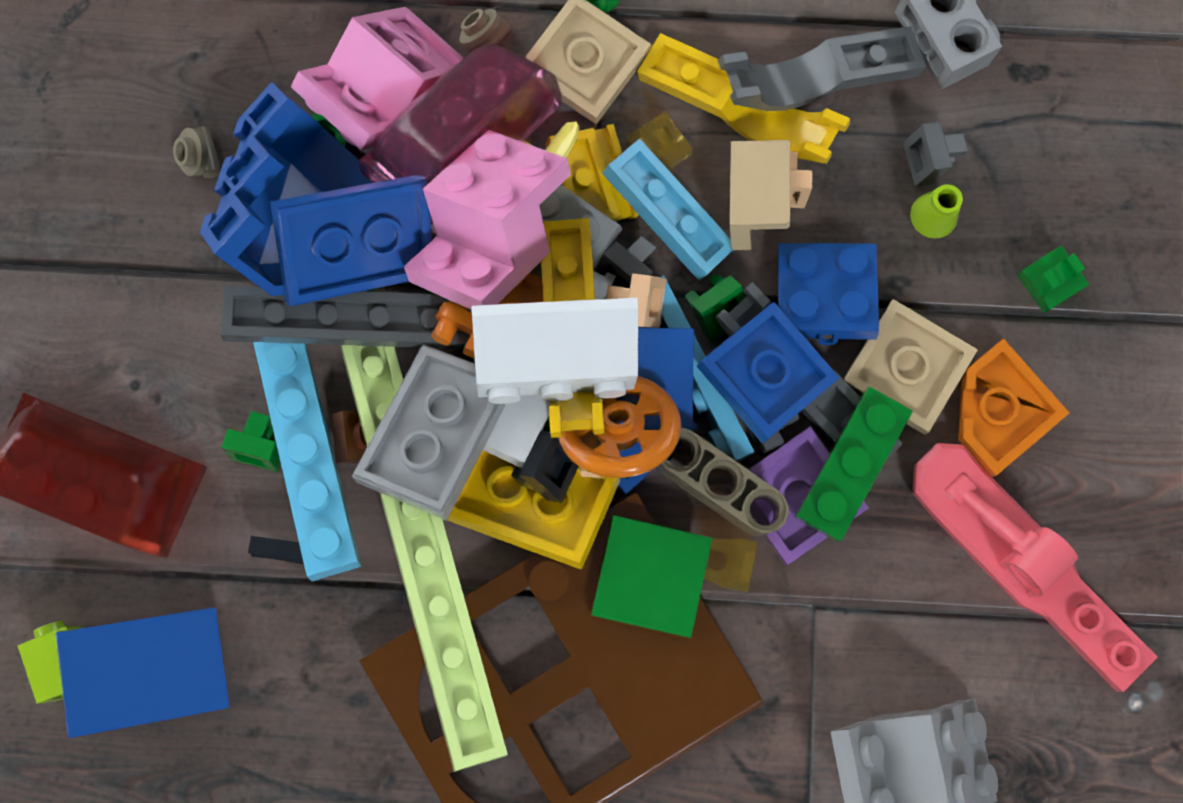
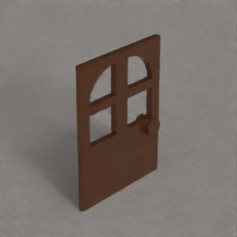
(652, 685)

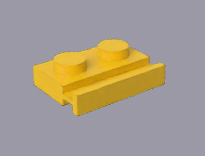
(587, 161)

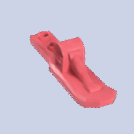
(1026, 561)

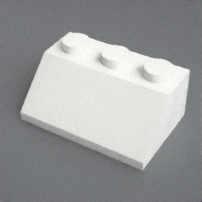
(555, 349)

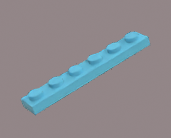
(307, 459)

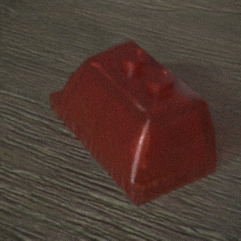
(96, 477)

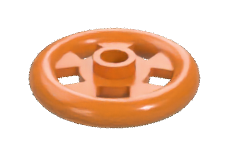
(655, 444)

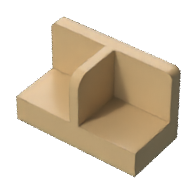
(758, 189)

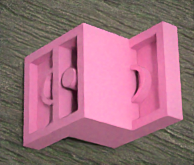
(375, 73)
(487, 220)

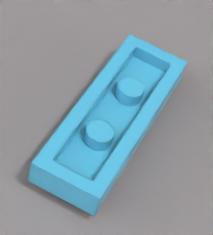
(668, 209)

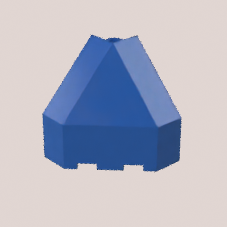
(278, 158)

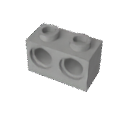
(939, 31)

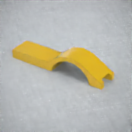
(701, 82)
(570, 277)

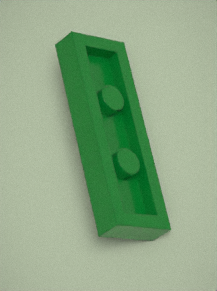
(853, 464)

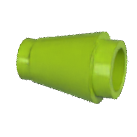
(937, 211)

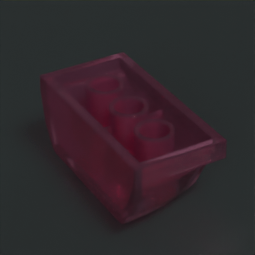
(477, 94)

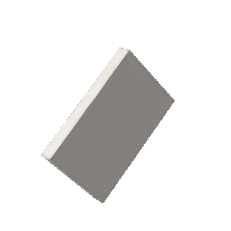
(430, 434)

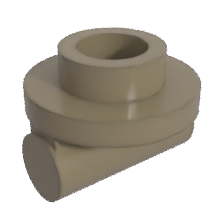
(482, 29)
(196, 153)

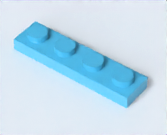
(727, 431)

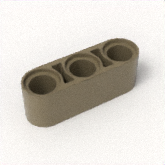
(745, 485)

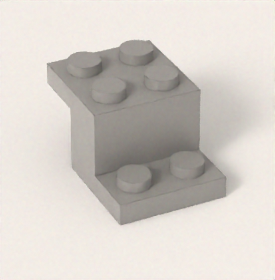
(917, 757)

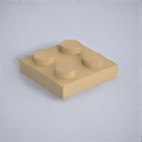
(589, 57)
(911, 364)

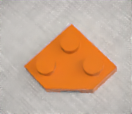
(1004, 408)

